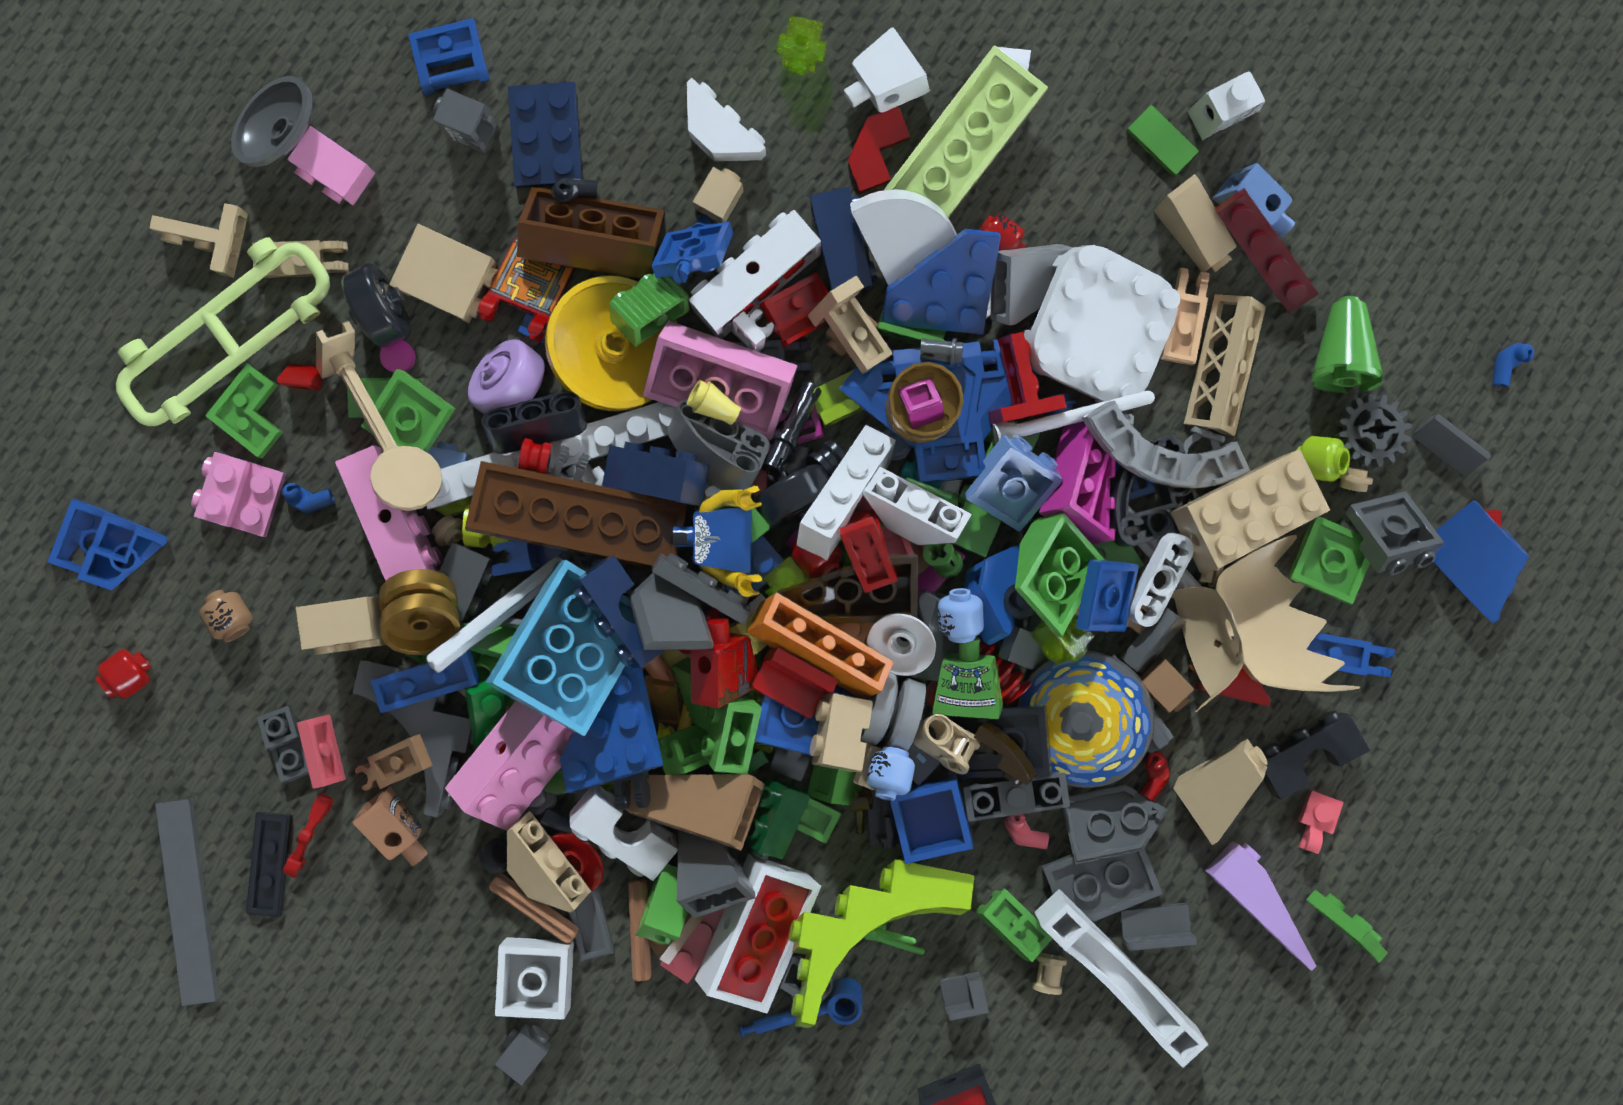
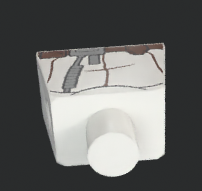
(1230, 104)

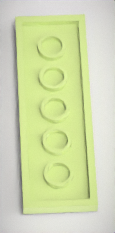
(970, 132)

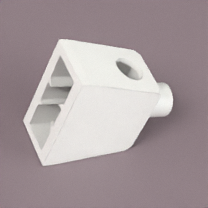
(887, 74)

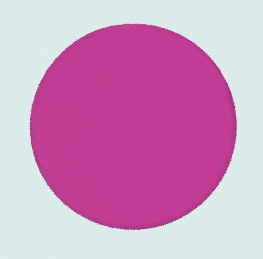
(398, 356)

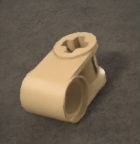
(952, 743)

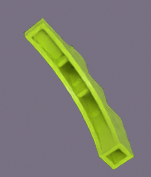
(827, 940)

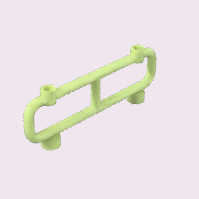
(139, 357)

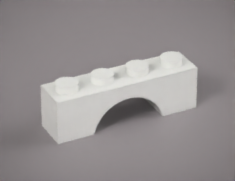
(843, 491)

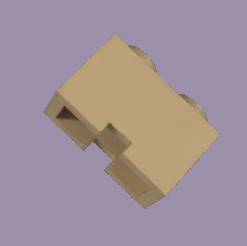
(840, 732)

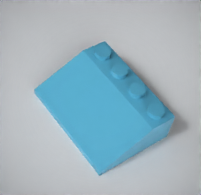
(559, 655)

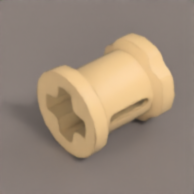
(1049, 974)

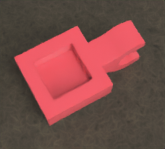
(1320, 815)

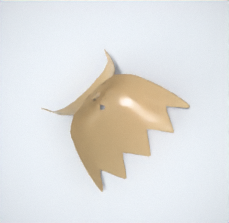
(1267, 633)

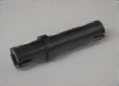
(786, 439)

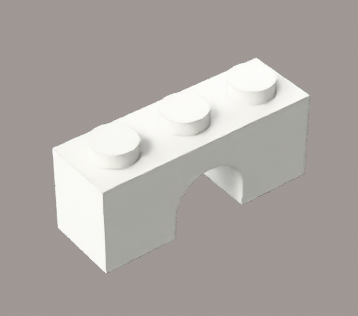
(642, 850)

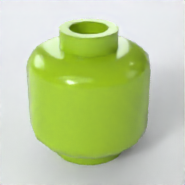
(1325, 457)

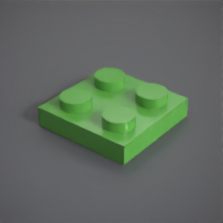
(412, 412)
(1330, 560)

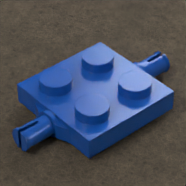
(692, 249)

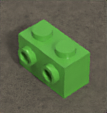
(731, 735)

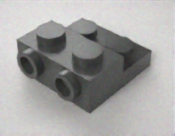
(1394, 533)

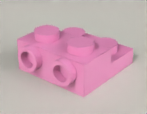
(238, 494)

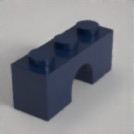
(601, 592)

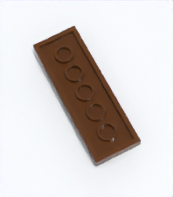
(572, 515)

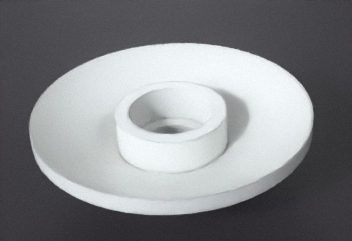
(908, 656)

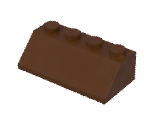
(589, 234)

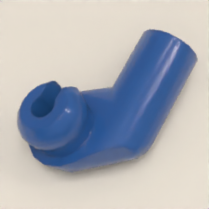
(1509, 359)
(306, 501)

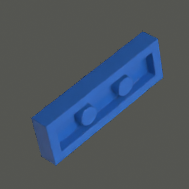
(423, 683)

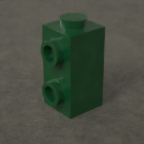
(776, 819)

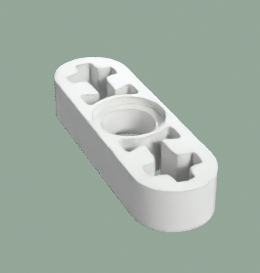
(1173, 576)

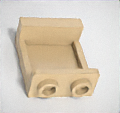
(444, 273)

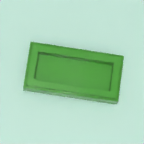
(1162, 140)

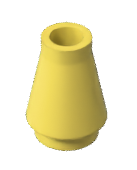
(711, 402)

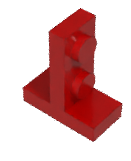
(1021, 383)
(867, 550)

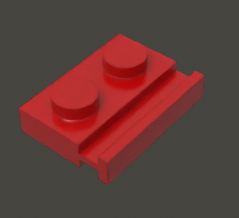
(791, 308)

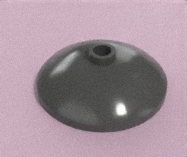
(272, 122)

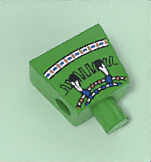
(969, 684)

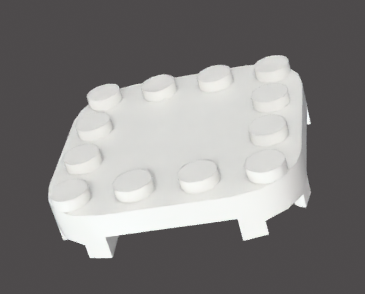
(1102, 324)

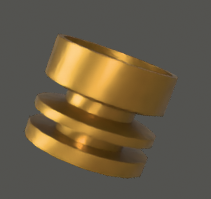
(948, 390)

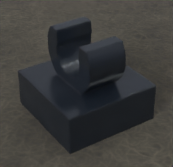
(554, 822)

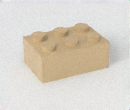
(340, 625)

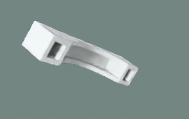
(1126, 981)

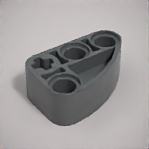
(730, 450)

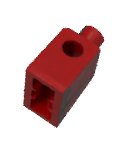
(724, 671)

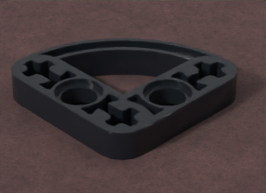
(1121, 489)

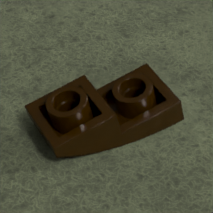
(1014, 761)

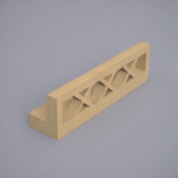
(1236, 365)

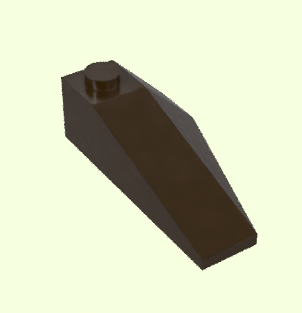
(841, 599)

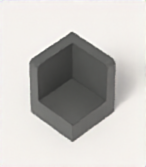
(964, 996)

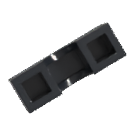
(1335, 736)

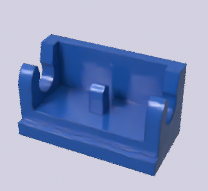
(522, 559)

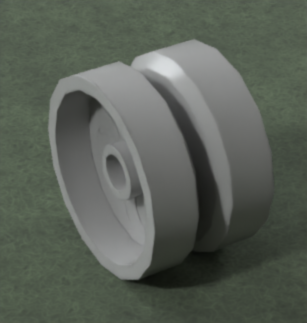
(896, 713)

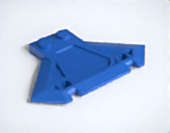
(961, 450)

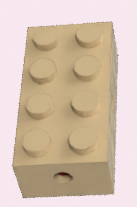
(1250, 511)

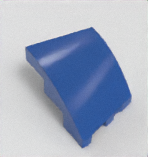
(116, 548)
(1480, 558)

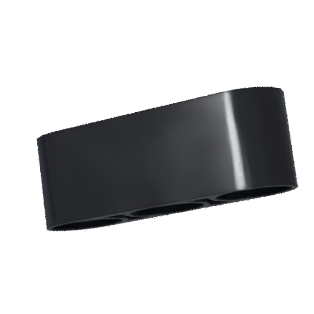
(538, 419)

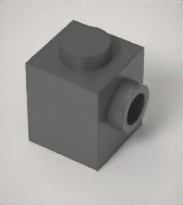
(523, 1052)

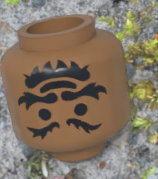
(225, 615)

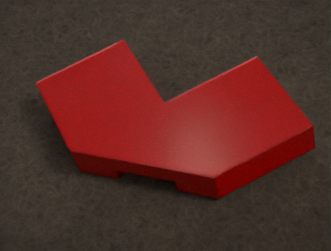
(878, 133)

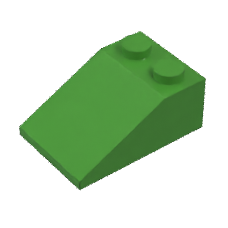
(1054, 569)

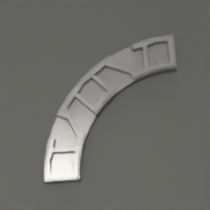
(1160, 464)

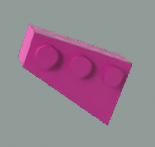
(1085, 484)

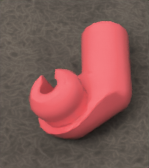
(1023, 835)

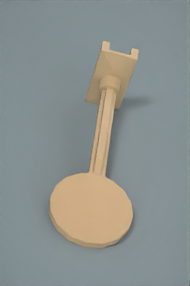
(402, 474)

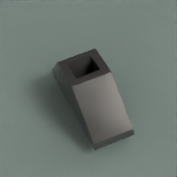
(1003, 798)

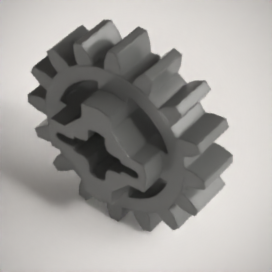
(1373, 417)

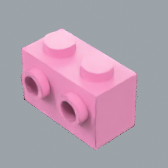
(331, 166)

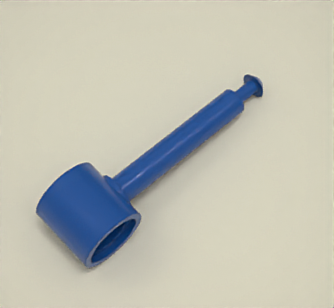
(838, 1012)

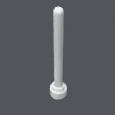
(1066, 418)

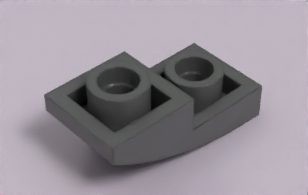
(283, 739)

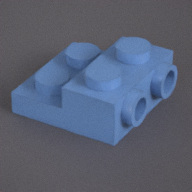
(1014, 482)

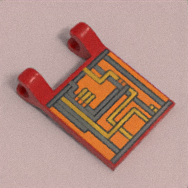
(528, 286)

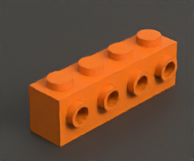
(820, 644)

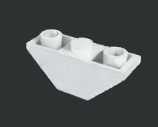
(718, 128)
(914, 511)

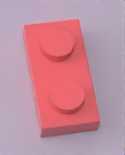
(321, 751)

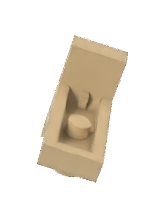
(223, 242)
(852, 325)

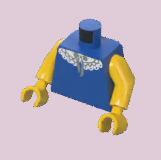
(723, 538)

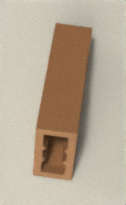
(703, 805)

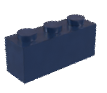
(841, 239)
(656, 473)

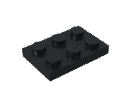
(1025, 726)

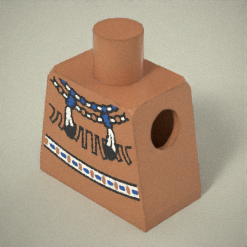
(384, 818)

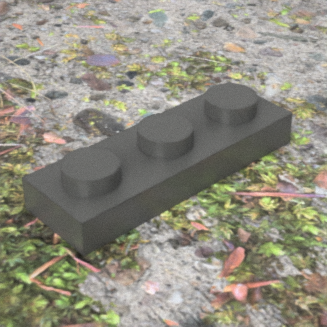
(702, 586)

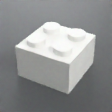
(534, 978)

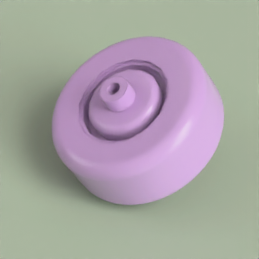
(506, 376)

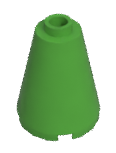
(1347, 350)

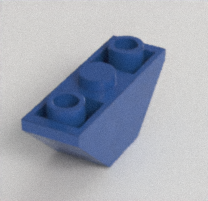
(989, 582)

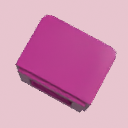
(921, 403)

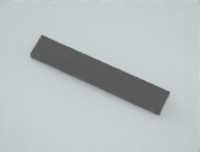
(187, 902)

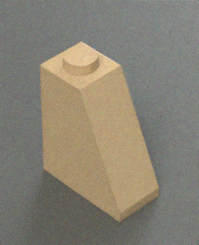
(1196, 225)
(1222, 787)

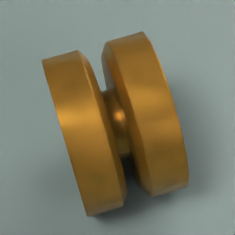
(418, 611)

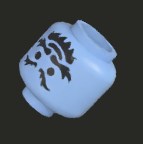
(960, 616)
(890, 773)

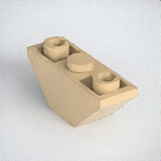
(542, 867)

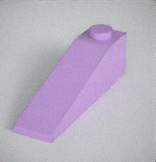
(1252, 888)

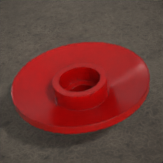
(581, 857)

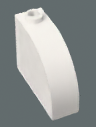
(901, 229)

